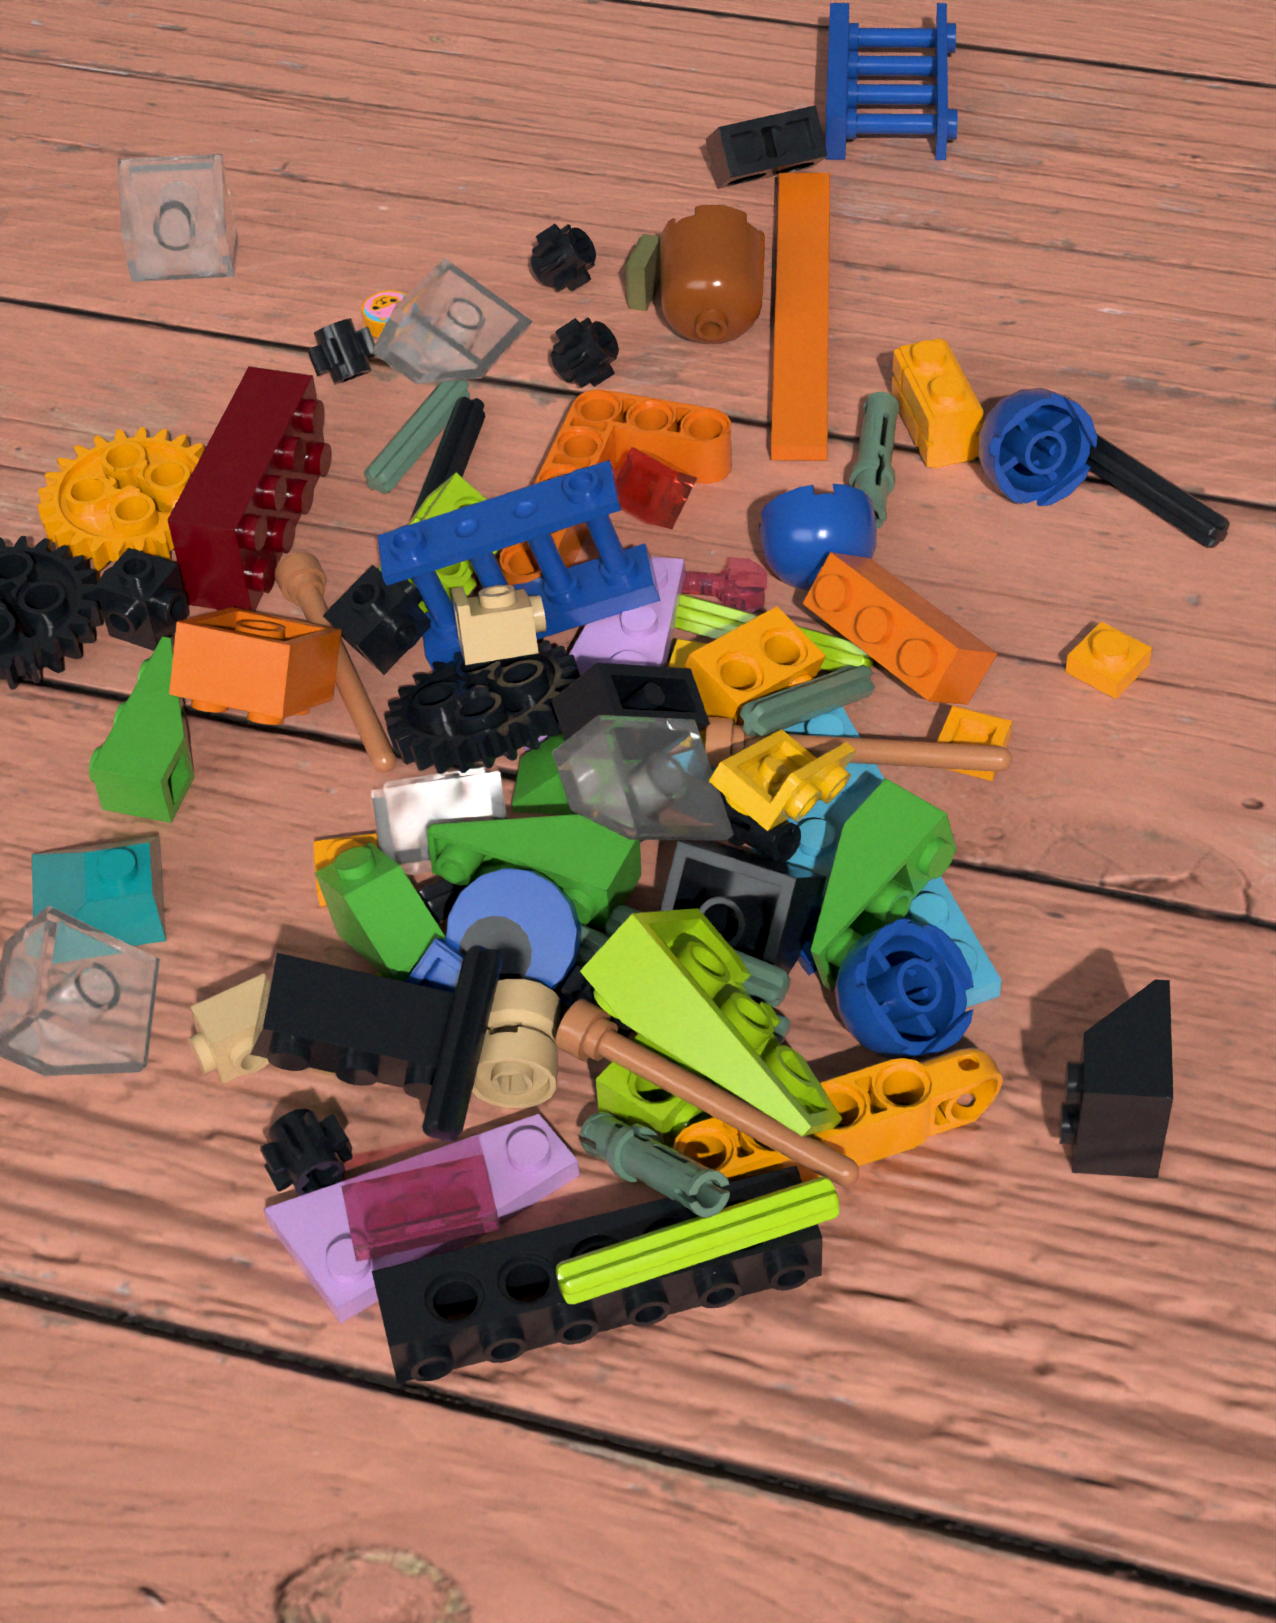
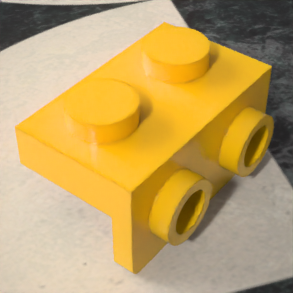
(781, 779)

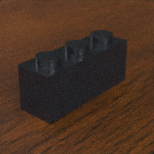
(351, 1025)

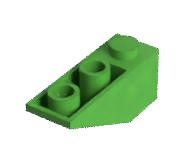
(147, 755)
(577, 854)
(879, 867)

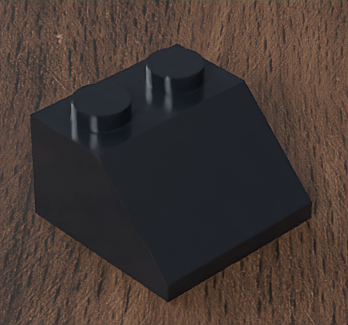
(748, 898)
(1122, 1089)

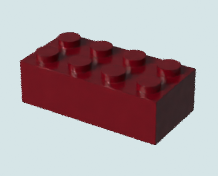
(250, 490)

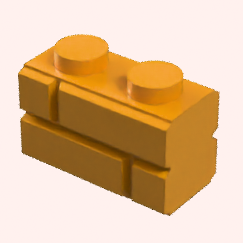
(936, 402)

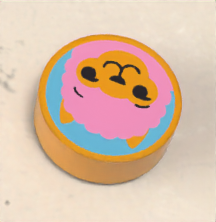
(378, 308)

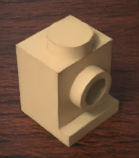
(497, 623)
(227, 1031)

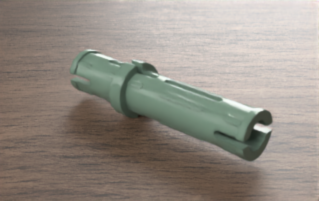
(873, 468)
(640, 1155)

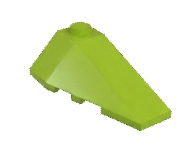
(686, 993)

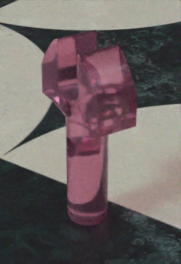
(737, 587)

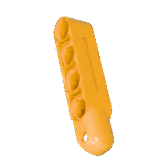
(869, 1111)

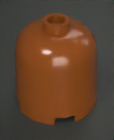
(712, 274)

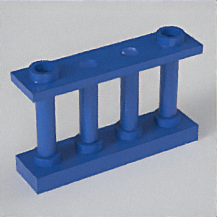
(846, 94)
(570, 595)

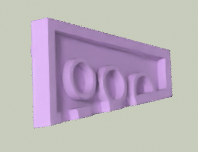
(634, 635)
(522, 1165)

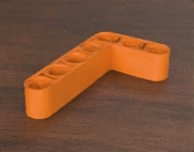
(604, 428)

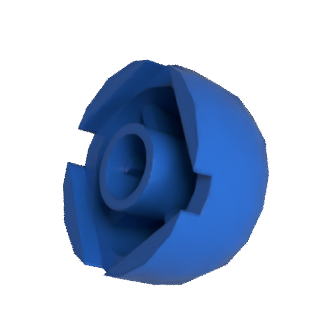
(1036, 446)
(805, 527)
(904, 991)

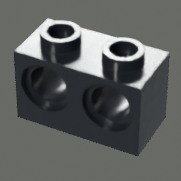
(766, 147)

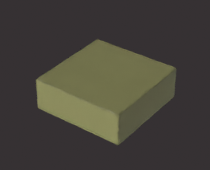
(643, 272)

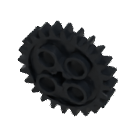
(51, 600)
(479, 709)

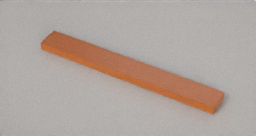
(801, 319)

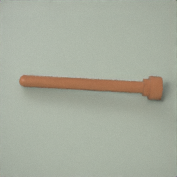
(303, 583)
(727, 739)
(590, 1034)

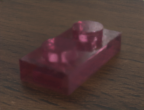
(420, 1207)

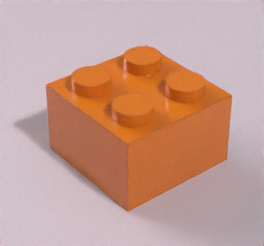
(254, 664)

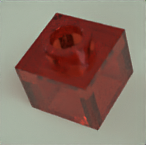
(653, 487)

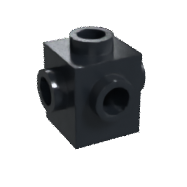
(142, 598)
(379, 618)

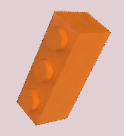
(899, 629)

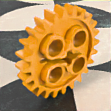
(117, 495)

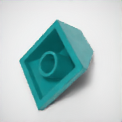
(106, 887)

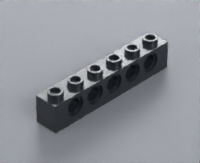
(495, 1274)

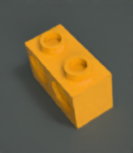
(753, 663)

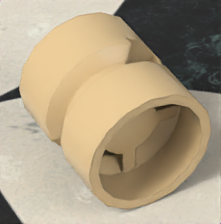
(520, 1046)

